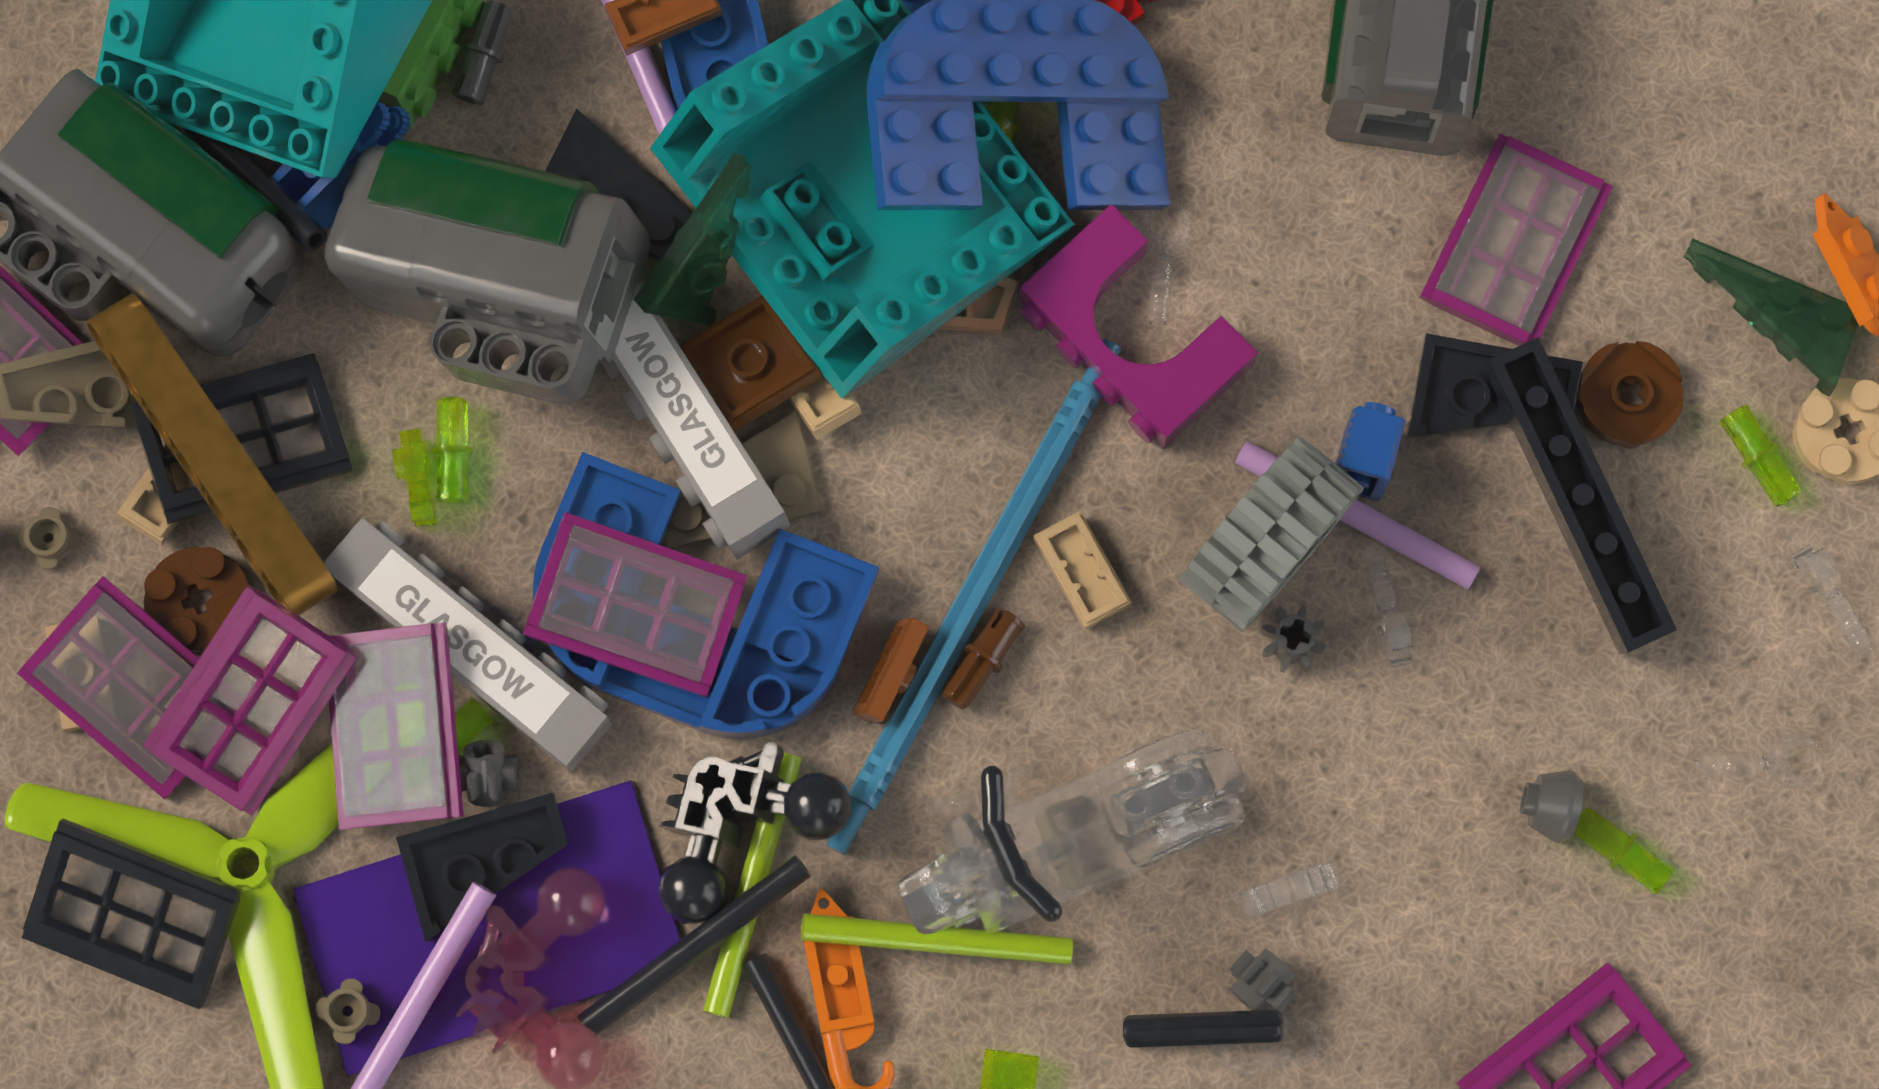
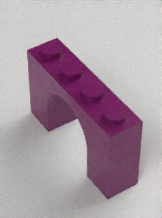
(1159, 395)

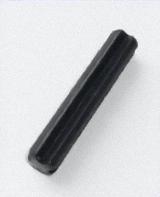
(1203, 1028)

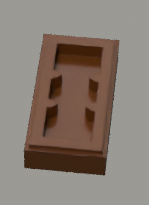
(652, 21)
(891, 671)

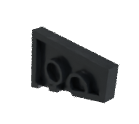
(593, 157)
(1456, 392)
(480, 848)

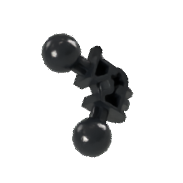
(813, 805)

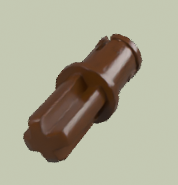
(983, 658)

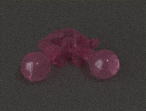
(567, 1052)

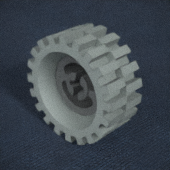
(1271, 533)

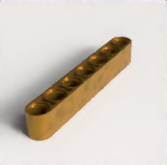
(211, 455)

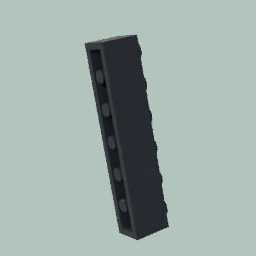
(1579, 496)

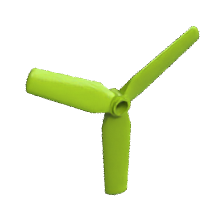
(262, 930)

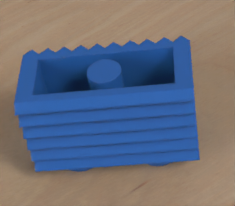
(1371, 447)

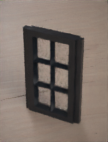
(279, 420)
(131, 913)

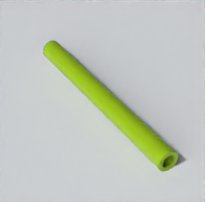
(756, 867)
(947, 941)

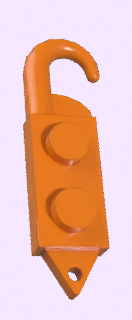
(1851, 260)
(841, 1002)

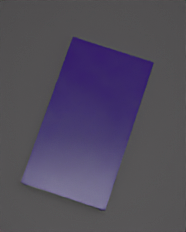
(370, 931)

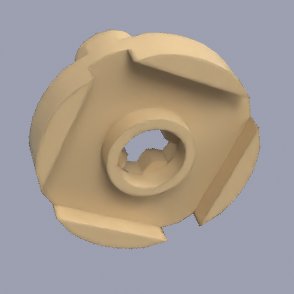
(1816, 439)

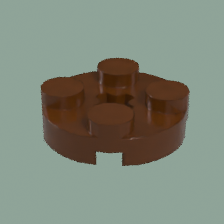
(1625, 364)
(168, 589)

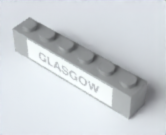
(694, 435)
(482, 655)

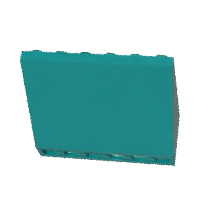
(261, 72)
(834, 268)

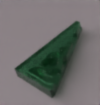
(698, 256)
(1788, 313)

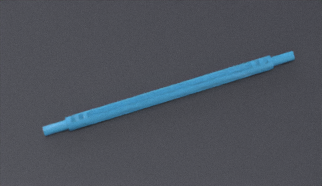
(970, 603)

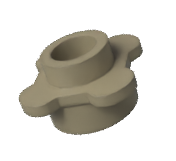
(46, 523)
(332, 1011)

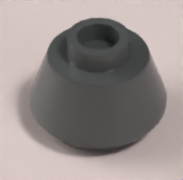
(1553, 804)

